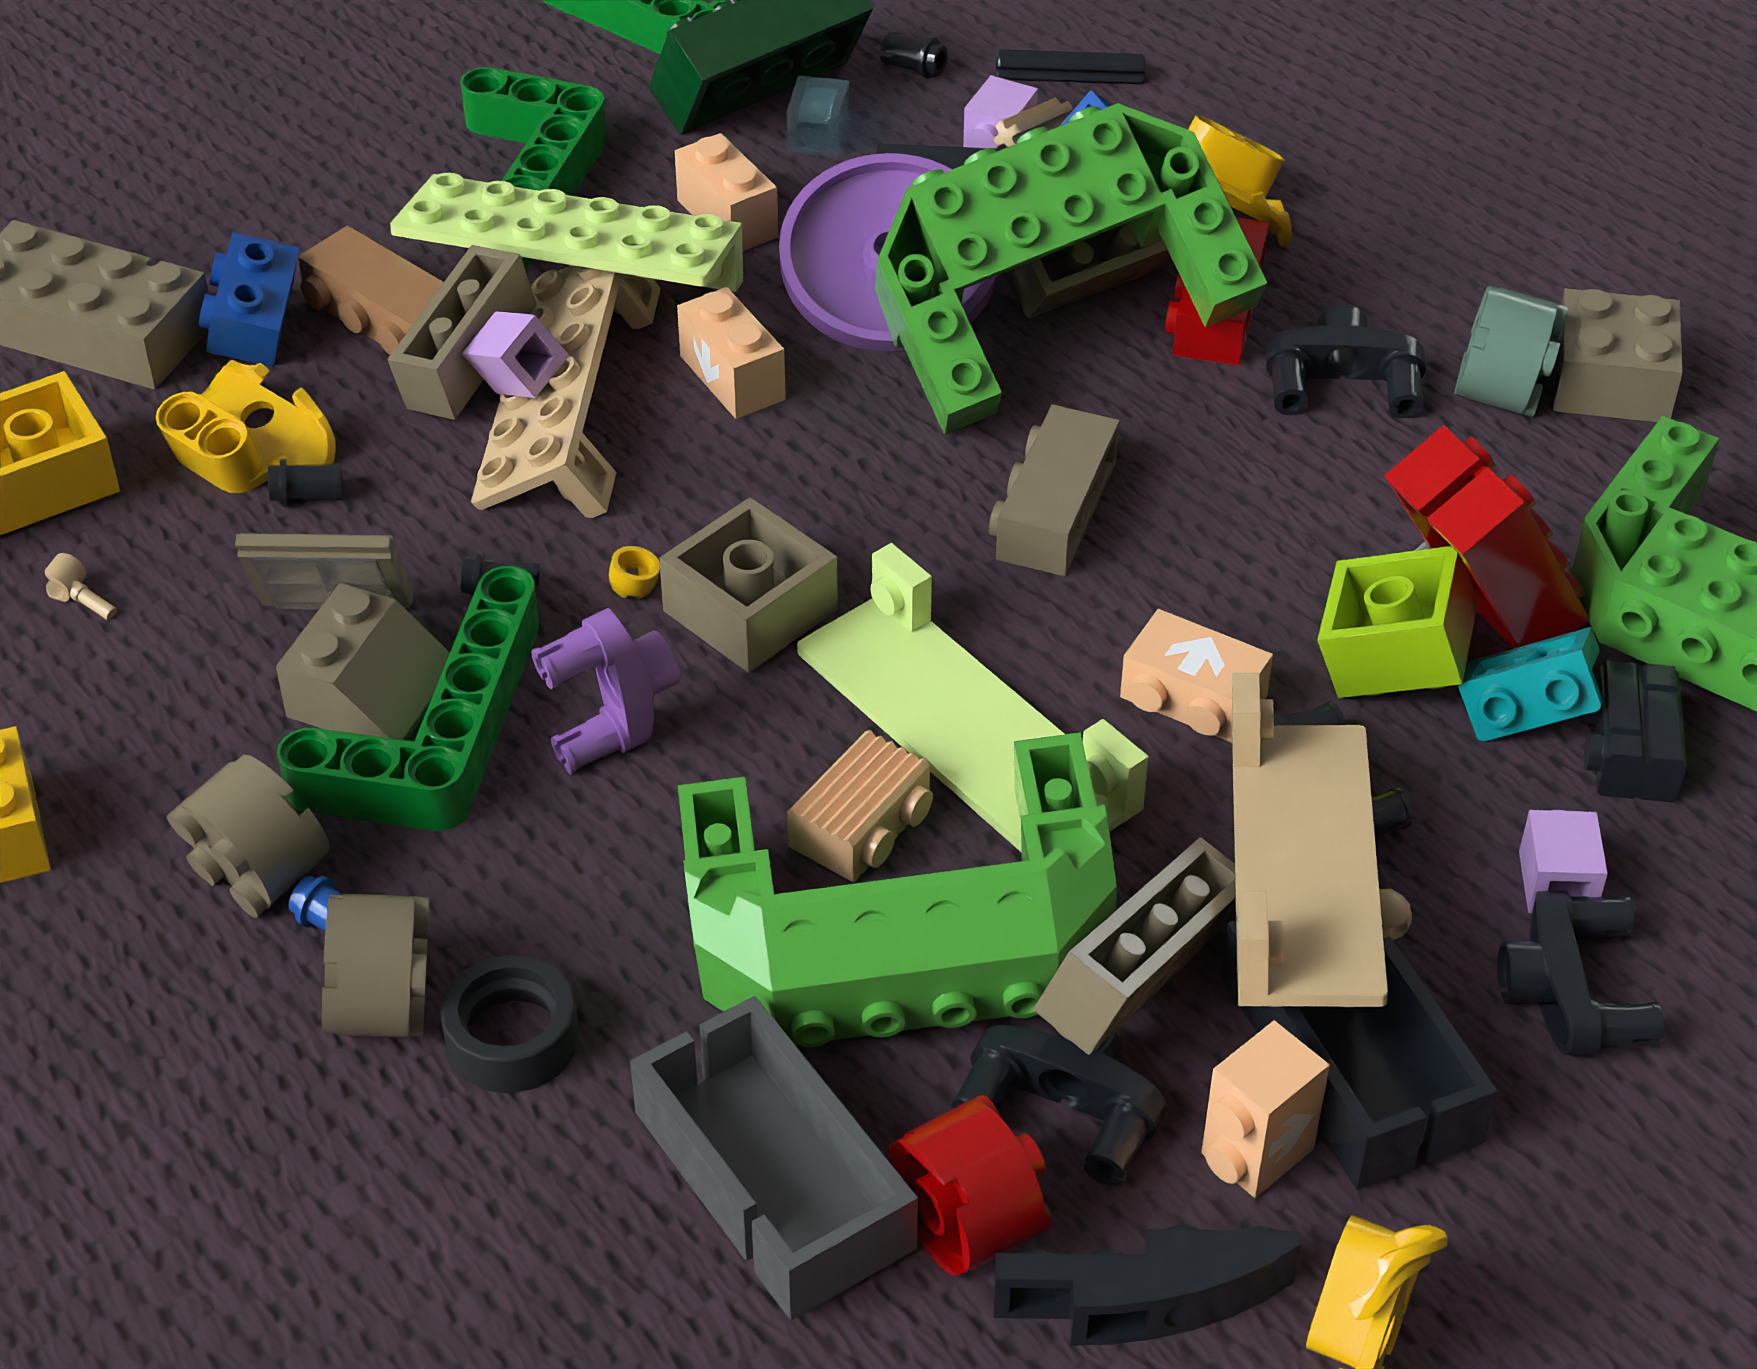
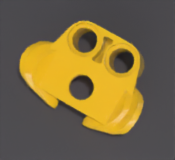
(1244, 174)
(212, 438)
(1369, 1290)

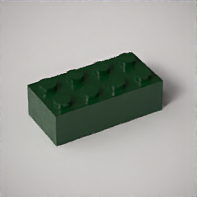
(750, 54)

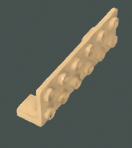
(543, 435)
(1303, 861)

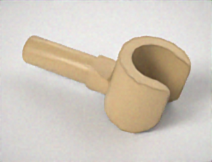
(66, 580)

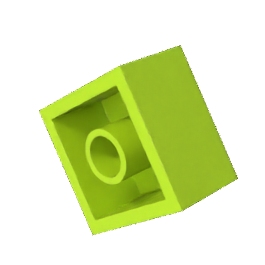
(1398, 622)

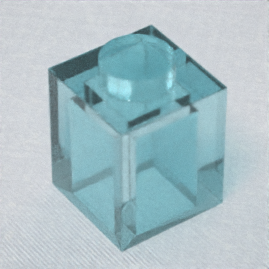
(818, 116)

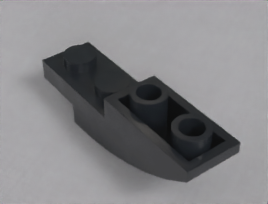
(1174, 1288)

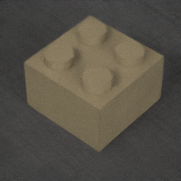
(1618, 355)
(749, 584)

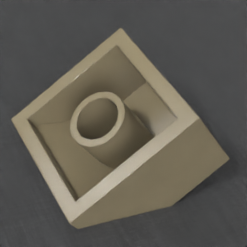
(361, 667)

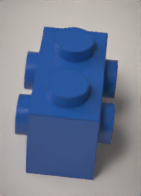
(250, 299)

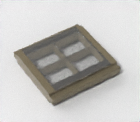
(306, 568)

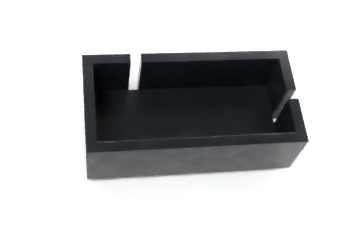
(1394, 1075)

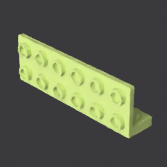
(575, 230)
(950, 705)

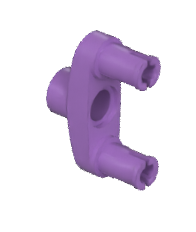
(627, 677)

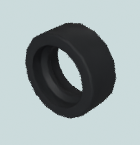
(518, 1065)

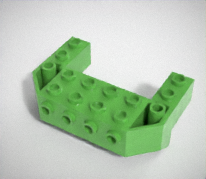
(1034, 202)
(1665, 579)
(908, 946)

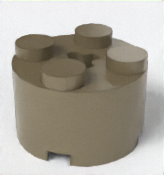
(249, 834)
(375, 965)

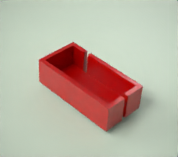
(1501, 539)

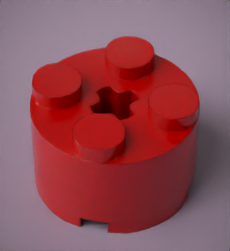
(972, 1185)

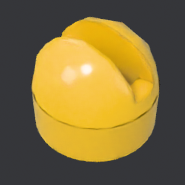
(646, 571)

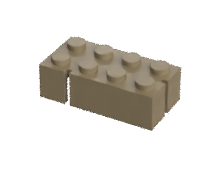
(96, 305)

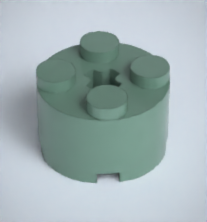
(1510, 350)

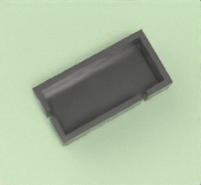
(775, 1157)

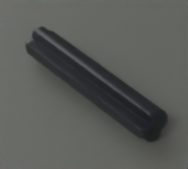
(1070, 66)

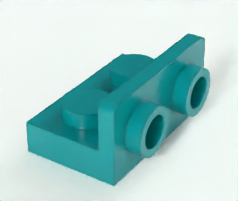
(1532, 685)

